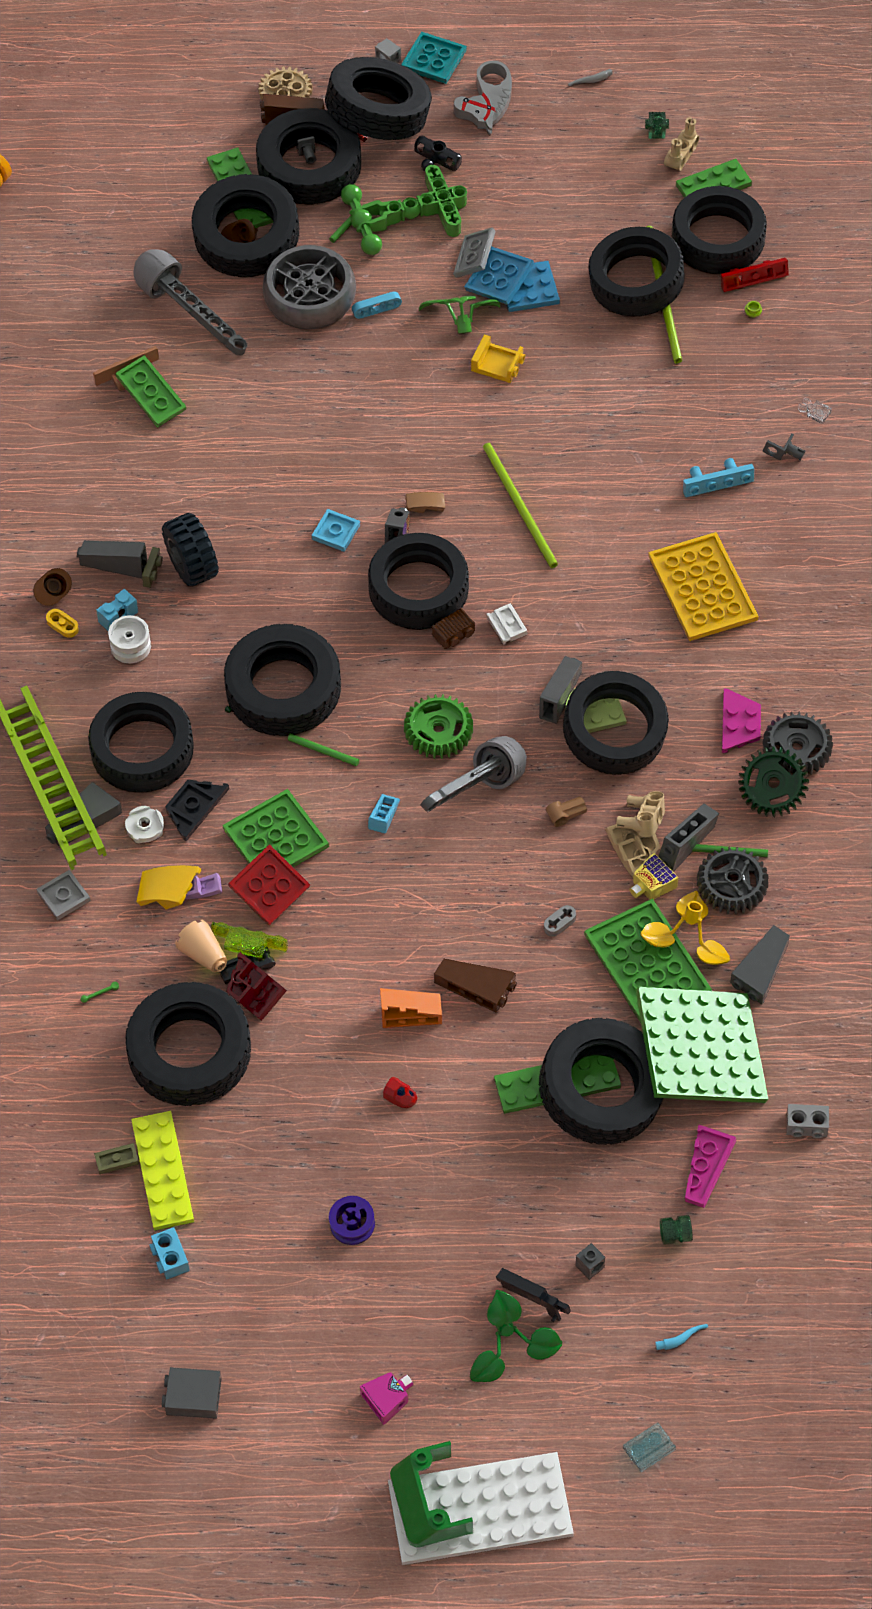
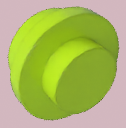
(753, 309)

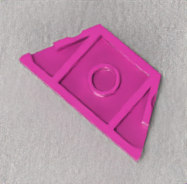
(740, 720)

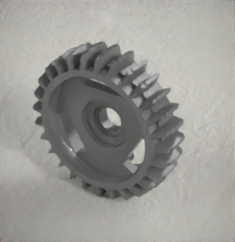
(811, 736)
(740, 891)

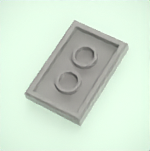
(474, 252)

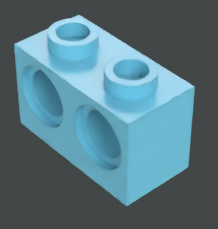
(173, 1252)

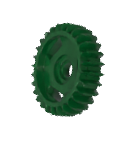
(770, 768)

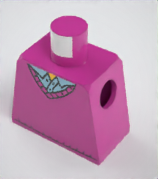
(386, 1395)

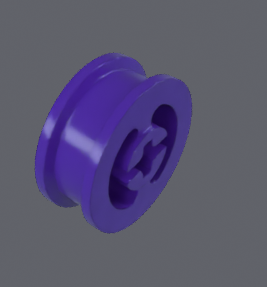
(348, 1231)

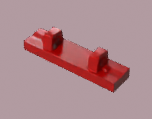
(754, 274)

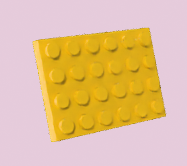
(703, 586)

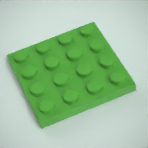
(278, 823)

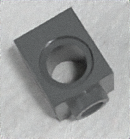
(590, 1261)

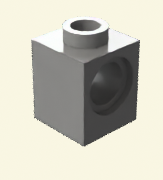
(388, 51)

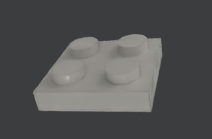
(63, 895)

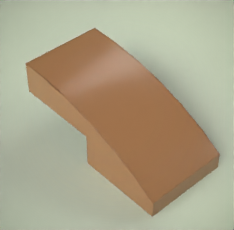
(425, 500)

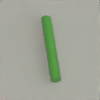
(341, 230)

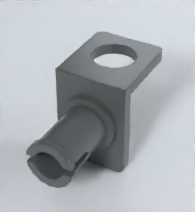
(307, 148)
(789, 448)

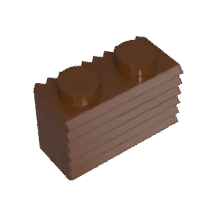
(453, 628)

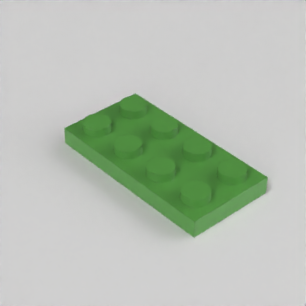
(726, 174)
(150, 391)

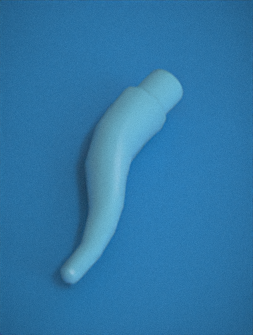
(678, 1340)

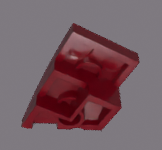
(254, 988)

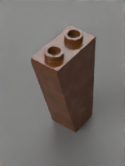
(275, 105)
(476, 982)

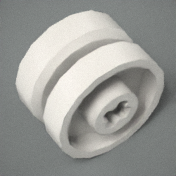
(129, 639)

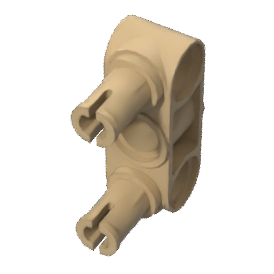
(682, 146)
(649, 816)

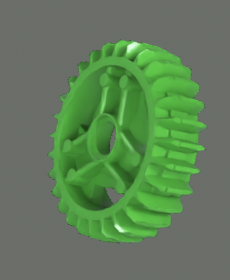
(446, 714)

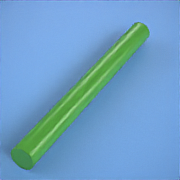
(322, 749)
(710, 849)

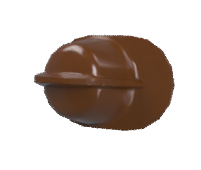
(240, 231)
(52, 586)

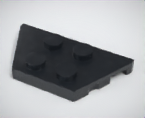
(193, 805)

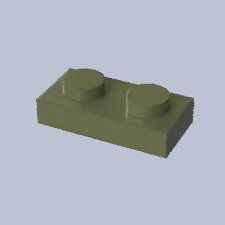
(150, 571)
(116, 1158)

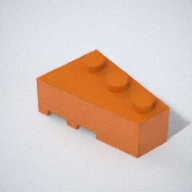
(409, 1008)

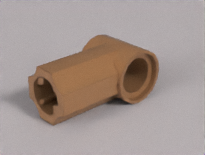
(562, 812)

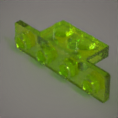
(246, 941)

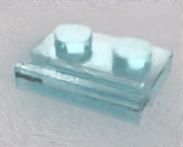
(649, 1447)

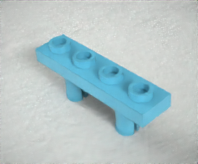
(718, 480)

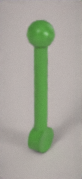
(114, 986)

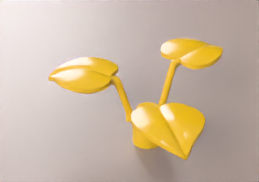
(692, 911)

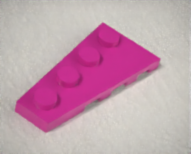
(708, 1161)

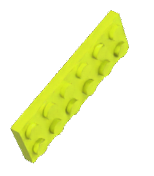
(162, 1170)

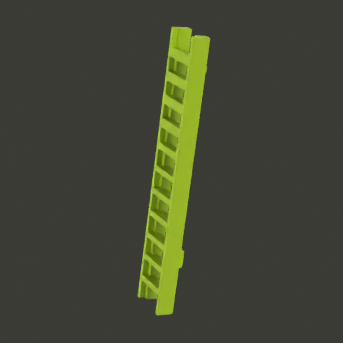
(62, 772)

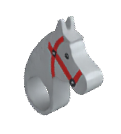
(492, 99)

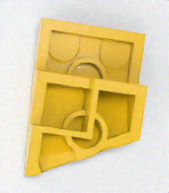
(166, 885)

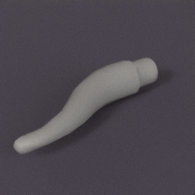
(593, 78)

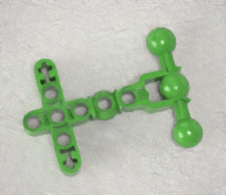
(438, 201)

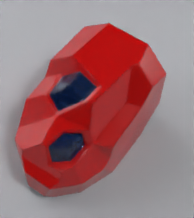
(399, 1093)

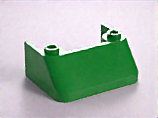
(420, 1524)

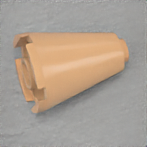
(201, 945)

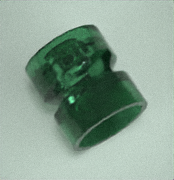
(676, 1229)

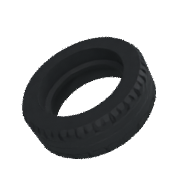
(719, 202)
(631, 243)
(412, 549)
(627, 688)
(135, 708)

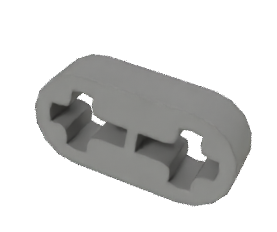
(561, 922)

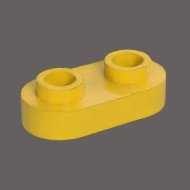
(63, 624)

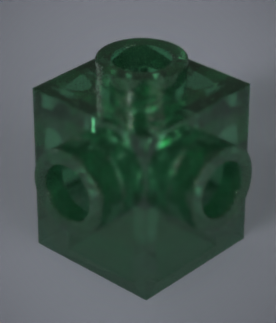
(656, 125)

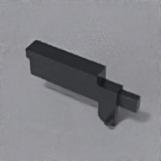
(533, 1293)

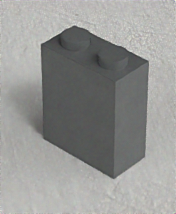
(192, 1392)

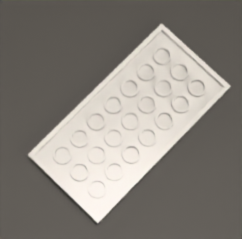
(508, 1501)

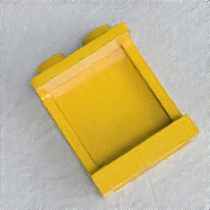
(496, 360)

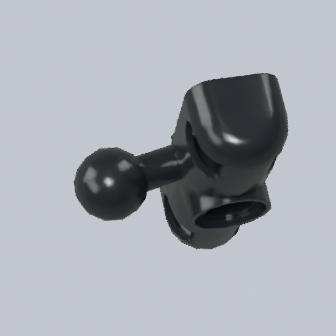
(437, 153)

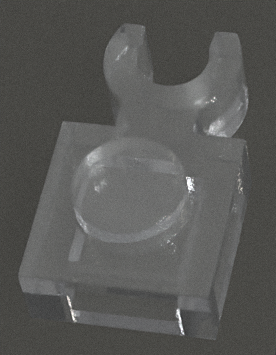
(816, 411)

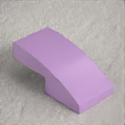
(205, 886)

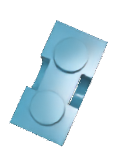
(109, 611)

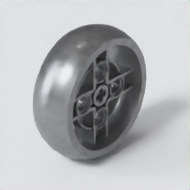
(309, 287)

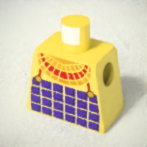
(653, 879)

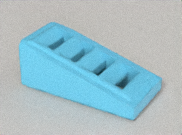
(379, 823)

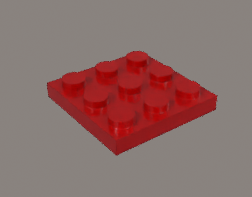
(269, 885)

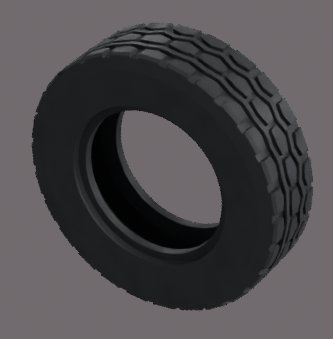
(375, 118)
(312, 185)
(242, 193)
(277, 644)
(197, 1083)
(570, 1109)

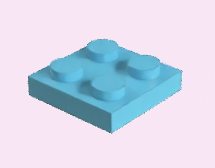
(335, 530)

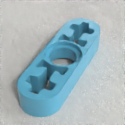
(387, 302)

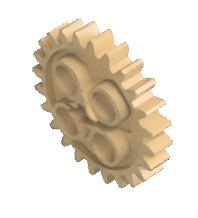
(286, 82)

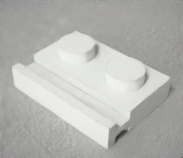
(507, 623)

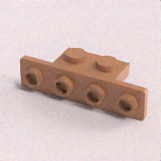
(109, 372)

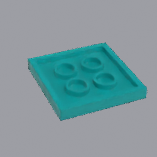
(434, 57)

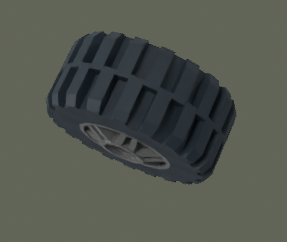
(190, 549)

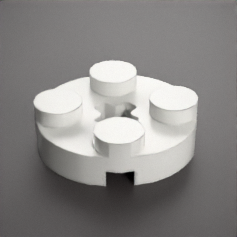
(144, 834)

